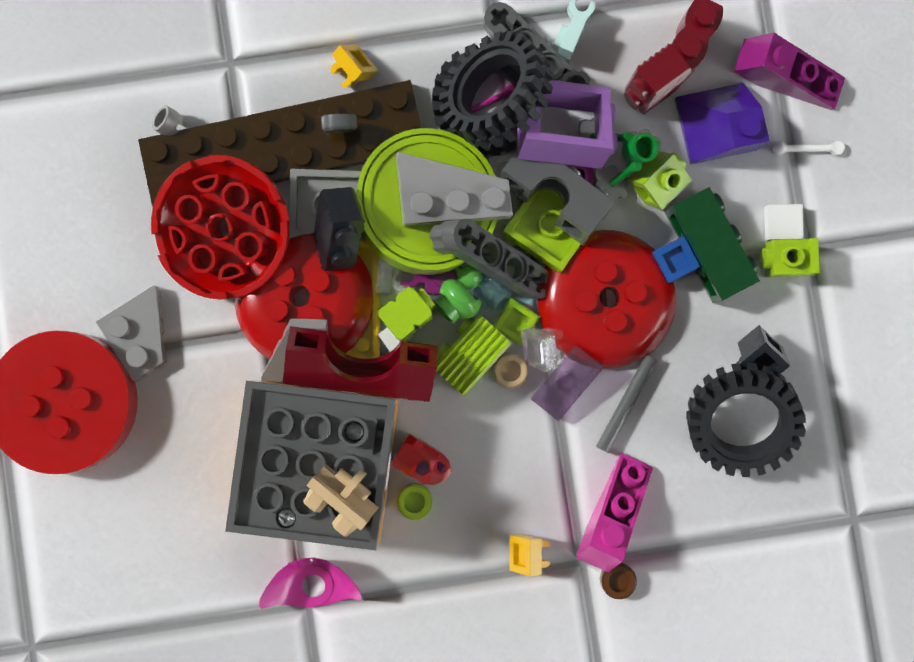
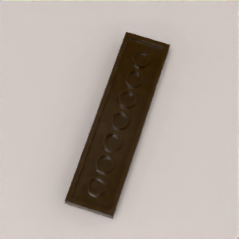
(288, 136)

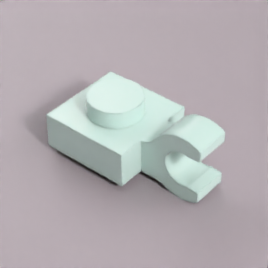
(569, 36)

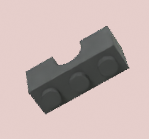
(583, 203)

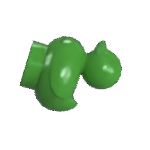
(454, 297)

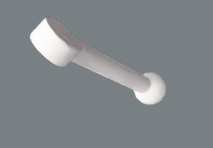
(835, 148)

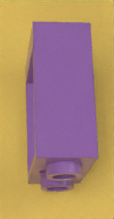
(570, 149)

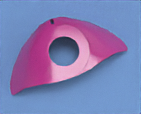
(287, 585)

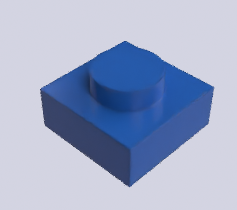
(676, 259)

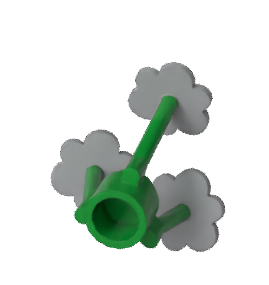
(636, 149)

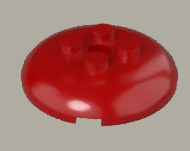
(189, 219)
(335, 296)
(642, 305)

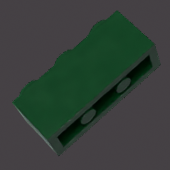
(714, 243)

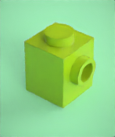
(660, 179)

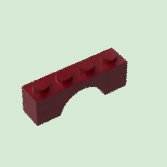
(317, 363)

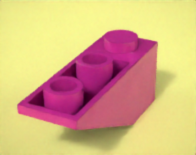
(615, 514)

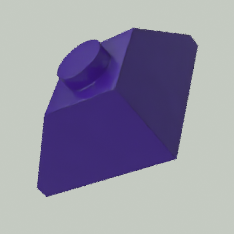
(721, 123)

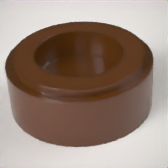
(619, 582)

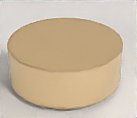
(510, 371)

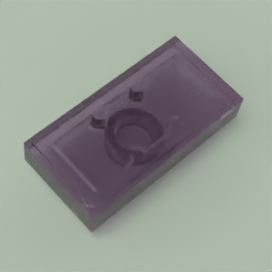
(567, 382)

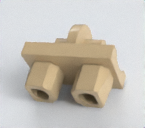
(344, 495)

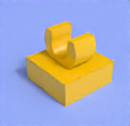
(354, 63)
(526, 554)

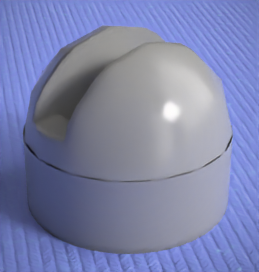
(166, 121)

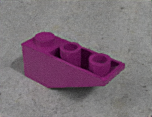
(786, 69)

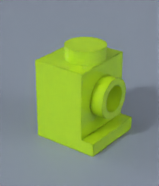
(804, 258)

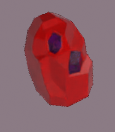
(422, 461)

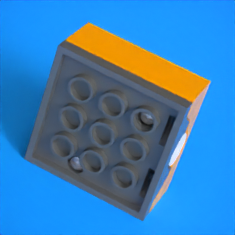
(288, 439)

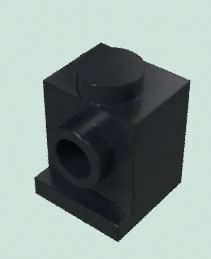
(763, 350)

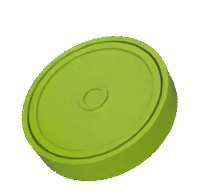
(380, 203)

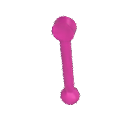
(508, 91)

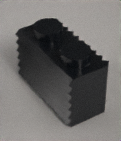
(338, 228)

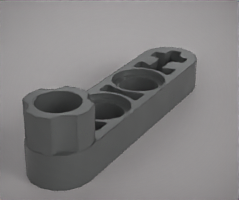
(514, 19)
(452, 238)

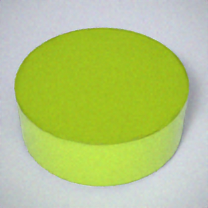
(414, 501)

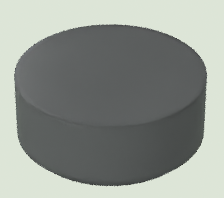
(339, 123)

